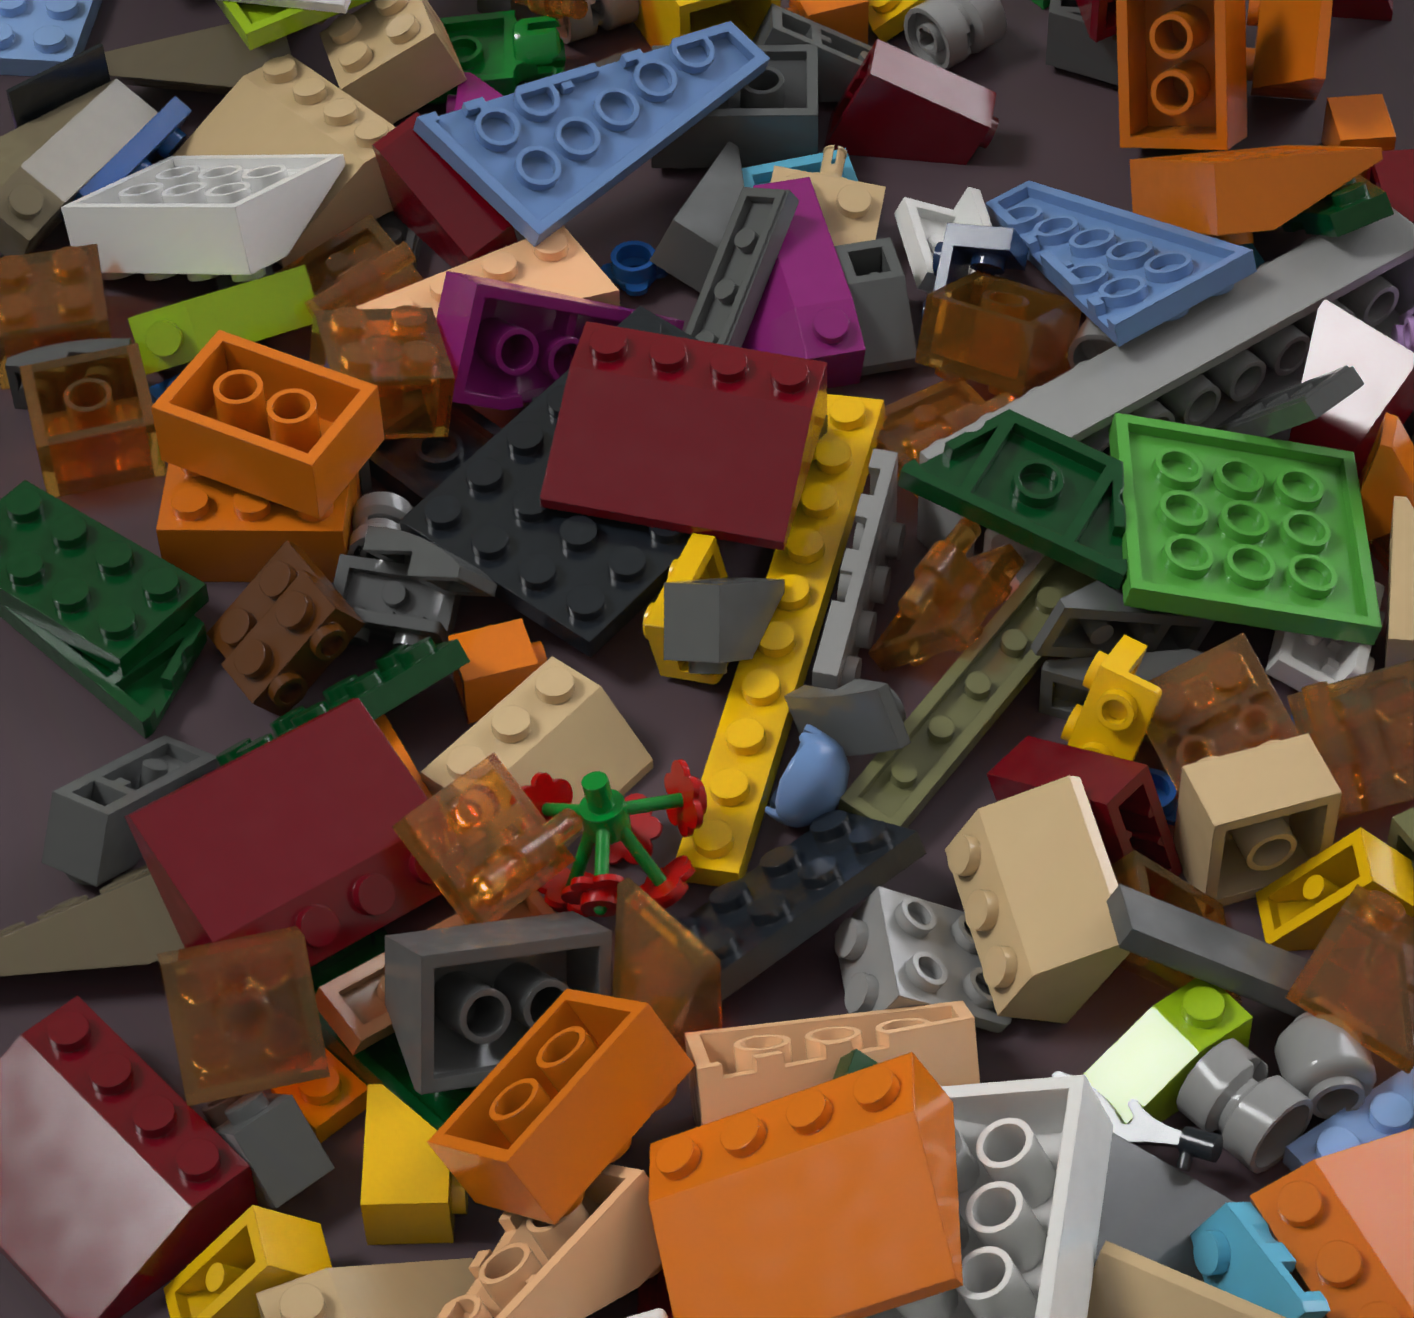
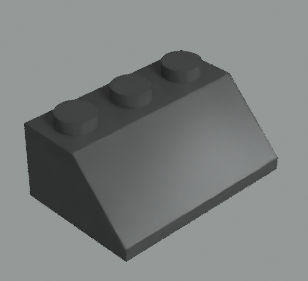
(766, 119)
(478, 988)

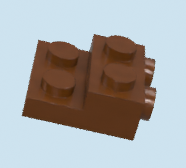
(284, 630)

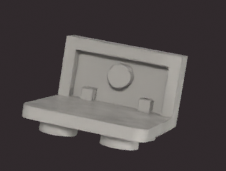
(910, 955)

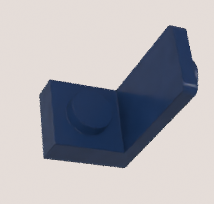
(981, 248)

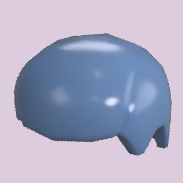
(811, 781)

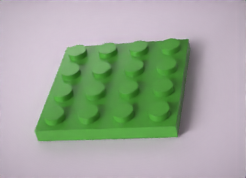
(1244, 530)

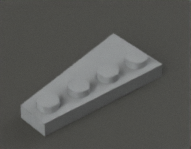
(862, 577)

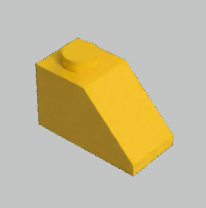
(1307, 899)
(405, 1185)
(247, 1258)

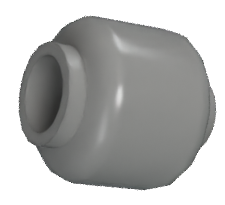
(1325, 1064)

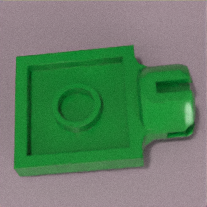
(505, 49)

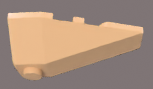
(570, 1266)

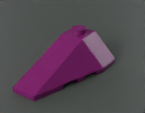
(807, 297)
(512, 337)

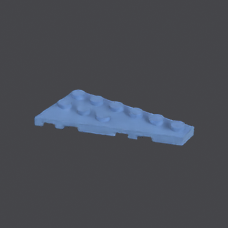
(586, 129)
(1117, 263)

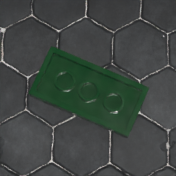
(89, 581)
(397, 678)

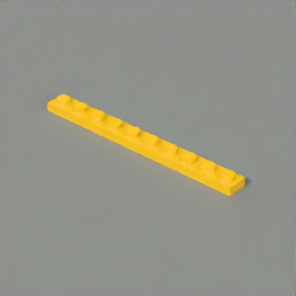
(756, 713)

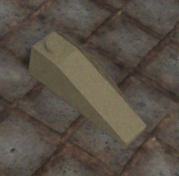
(194, 61)
(59, 154)
(110, 930)

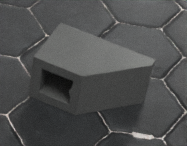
(880, 304)
(273, 1140)

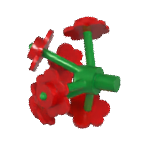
(619, 831)

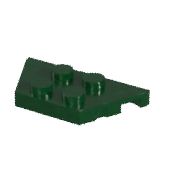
(1033, 491)
(145, 690)

